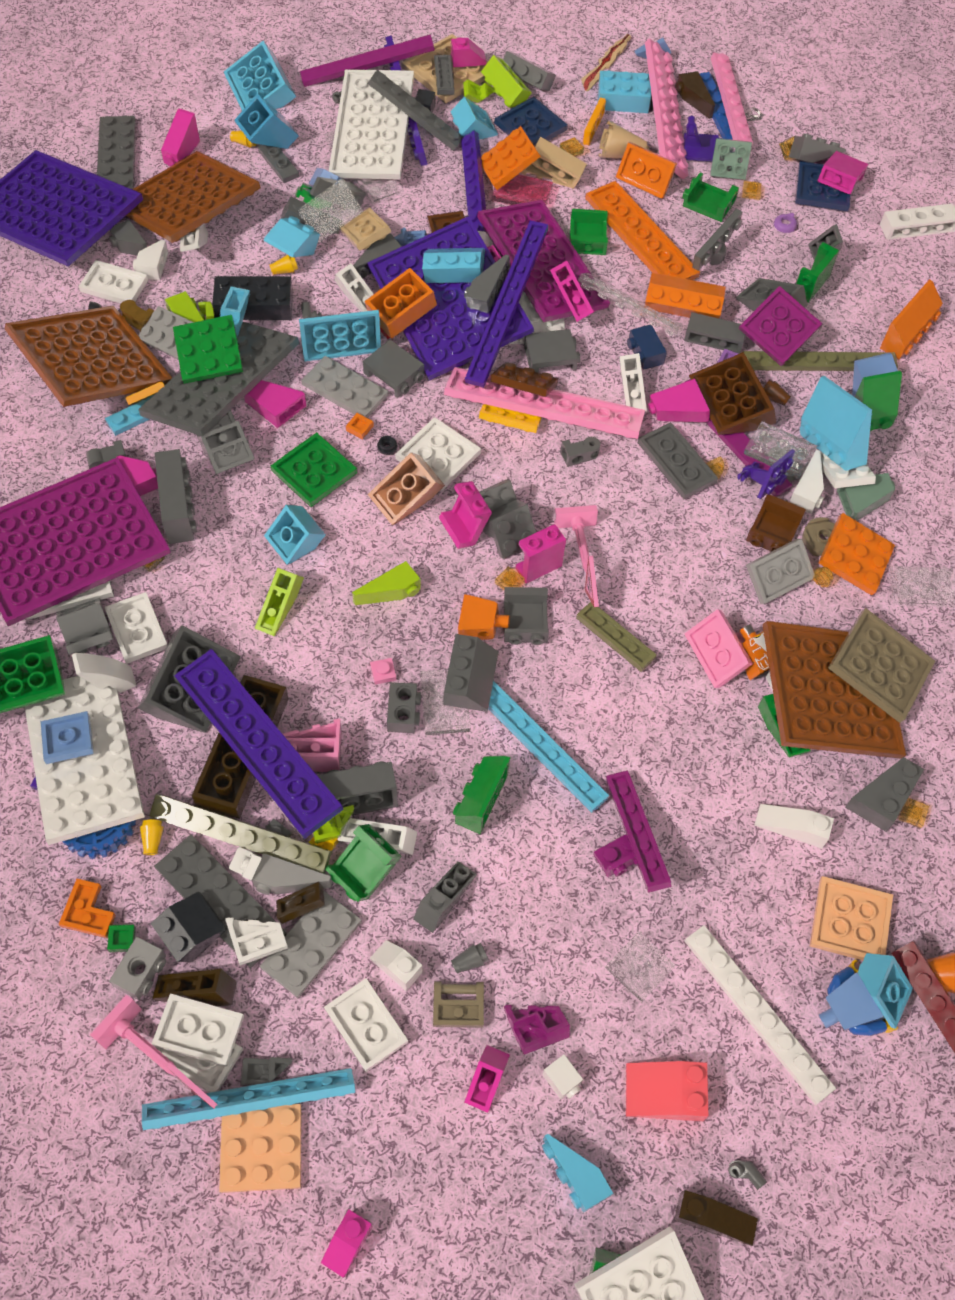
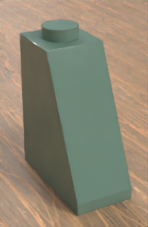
(863, 499)

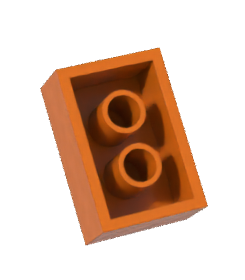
(401, 302)

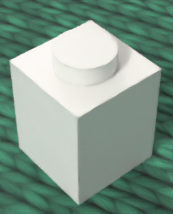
(563, 1078)

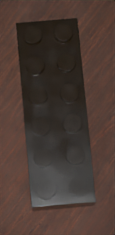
(225, 778)

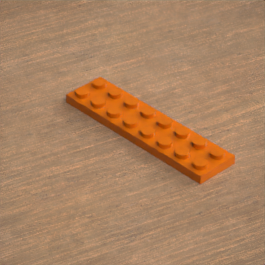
(641, 232)

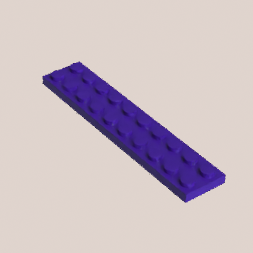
(259, 744)

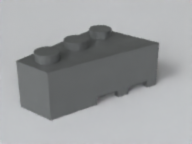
(886, 795)

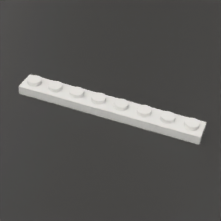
(760, 1015)

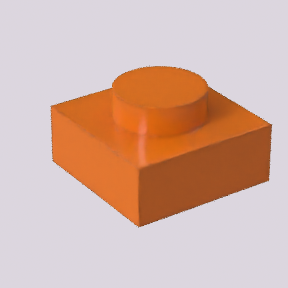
(359, 426)

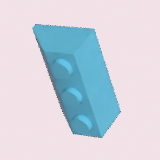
(453, 265)

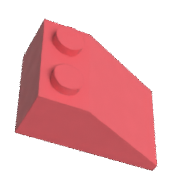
(667, 1090)

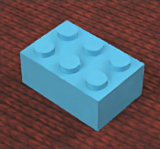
(625, 91)

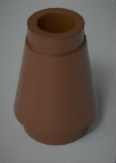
(776, 392)

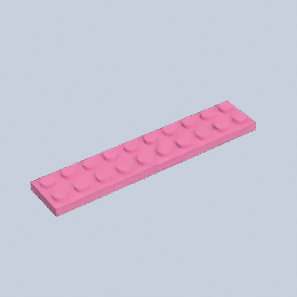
(666, 106)
(556, 406)

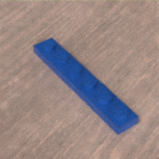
(719, 114)

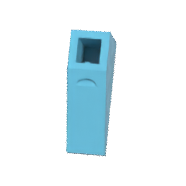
(582, 1176)

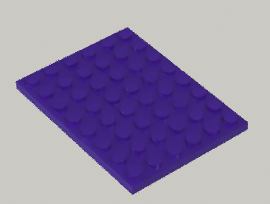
(59, 207)
(451, 330)

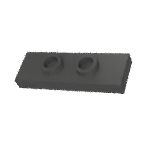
(444, 74)
(279, 163)

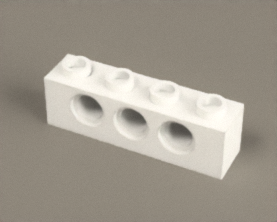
(918, 221)

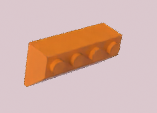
(684, 296)
(913, 321)

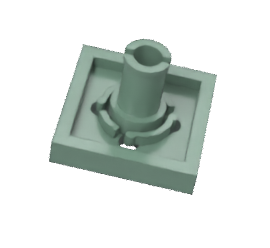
(724, 148)

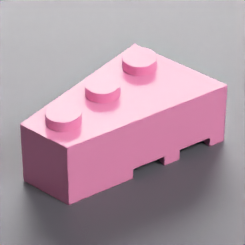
(319, 745)

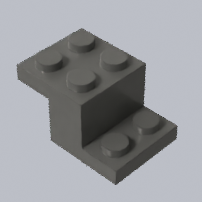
(226, 444)
(509, 518)
(84, 627)

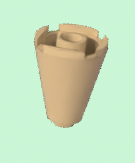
(615, 140)

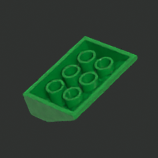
(29, 673)

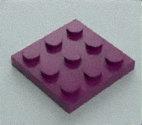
(780, 326)

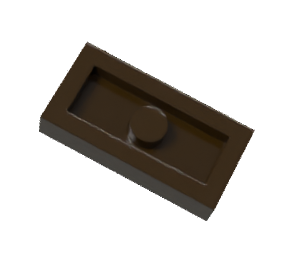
(300, 902)

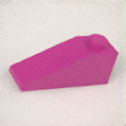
(572, 291)

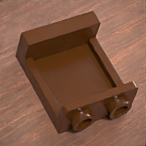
(775, 523)

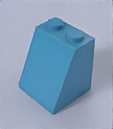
(265, 125)

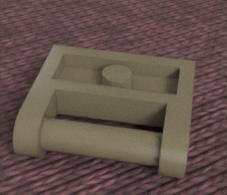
(458, 1012)

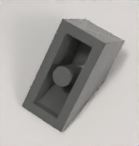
(127, 238)

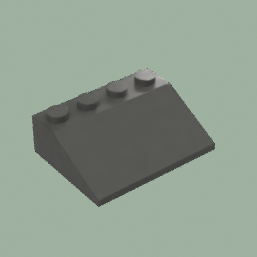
(165, 695)

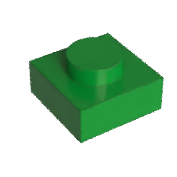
(120, 937)

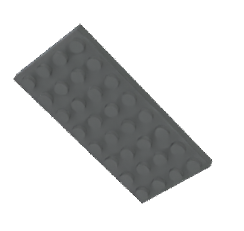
(203, 403)

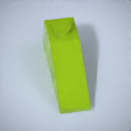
(390, 586)
(278, 601)

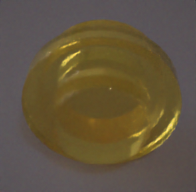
(823, 576)

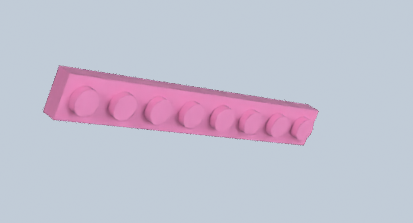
(730, 97)

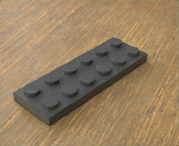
(117, 149)
(193, 869)

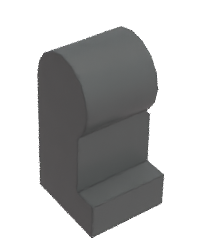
(580, 451)
(99, 456)

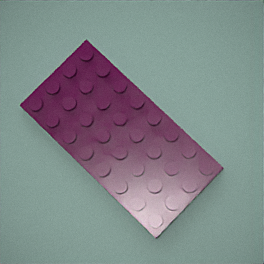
(506, 229)

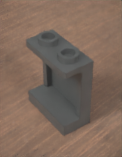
(551, 349)
(394, 367)
(527, 615)

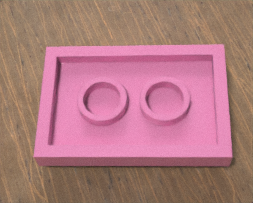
(718, 648)

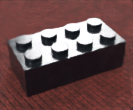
(268, 299)

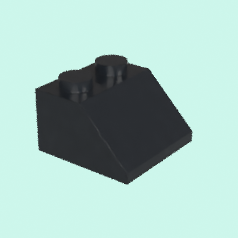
(188, 927)

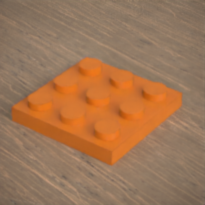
(509, 158)
(857, 554)

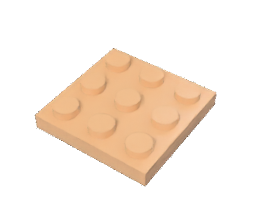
(850, 919)
(261, 1150)

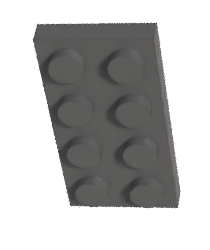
(677, 460)

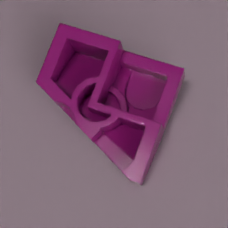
(537, 1026)

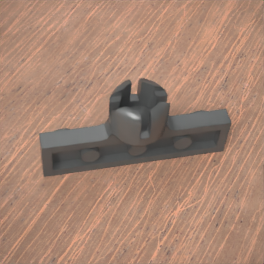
(715, 246)

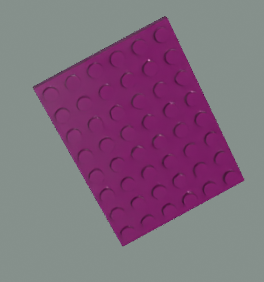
(73, 540)

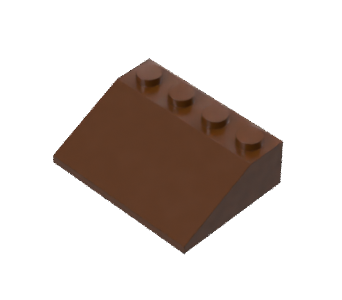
(734, 396)

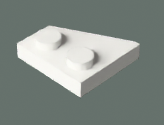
(255, 939)

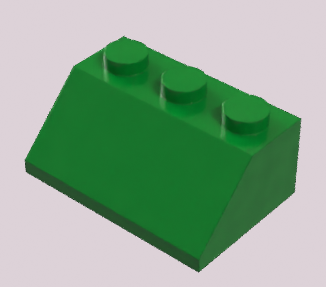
(482, 792)

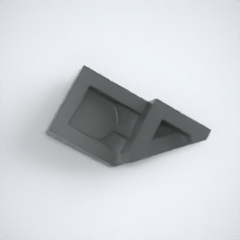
(261, 1071)

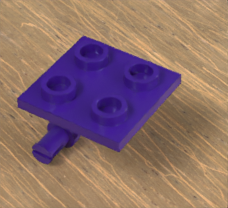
(698, 146)
(770, 478)

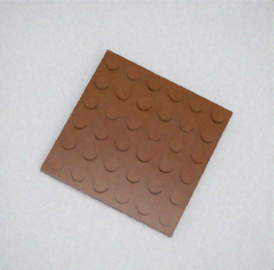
(189, 195)
(87, 355)
(817, 705)

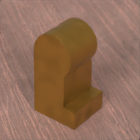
(134, 314)

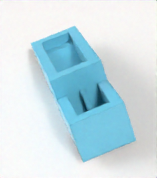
(235, 305)

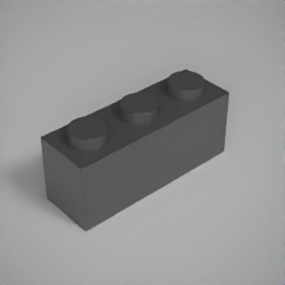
(530, 71)
(714, 333)

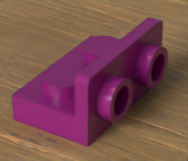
(615, 857)

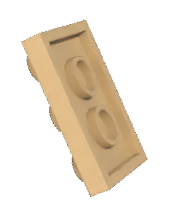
(365, 229)

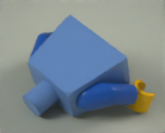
(853, 1005)

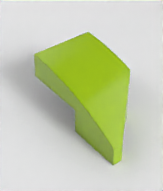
(476, 92)
(207, 309)
(334, 827)

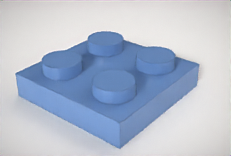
(66, 737)

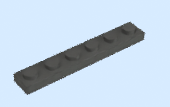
(415, 110)

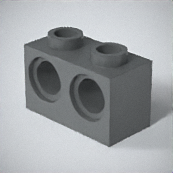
(399, 707)

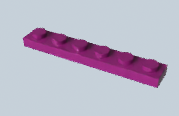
(638, 832)

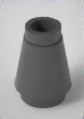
(470, 958)

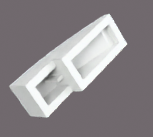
(104, 671)

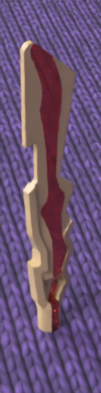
(605, 62)

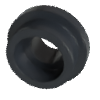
(387, 440)

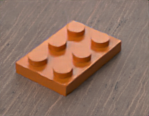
(646, 170)

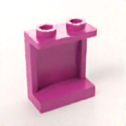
(842, 172)
(467, 517)
(542, 553)

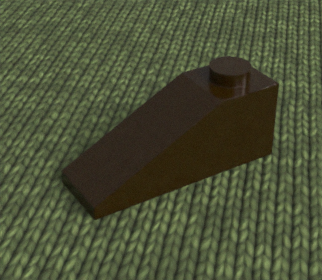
(695, 93)
(205, 986)
(715, 1217)

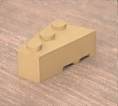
(556, 165)

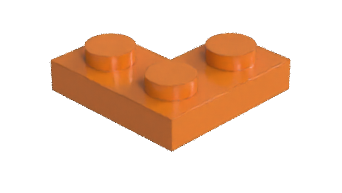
(80, 910)

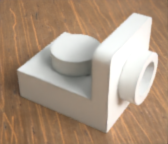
(245, 863)

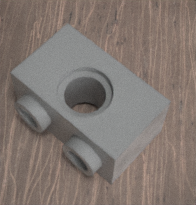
(138, 954)

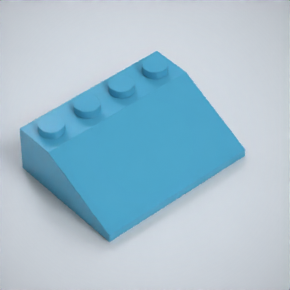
(259, 74)
(340, 335)
(837, 425)

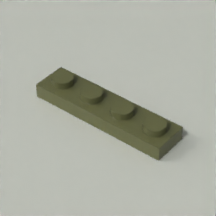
(616, 636)

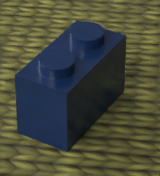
(648, 345)

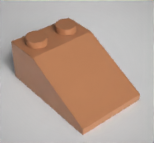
(406, 488)

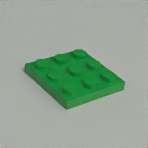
(207, 349)
(313, 469)

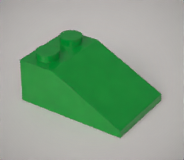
(882, 396)

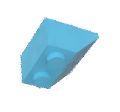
(472, 117)
(293, 237)
(294, 533)
(886, 985)

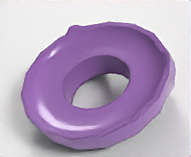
(785, 228)

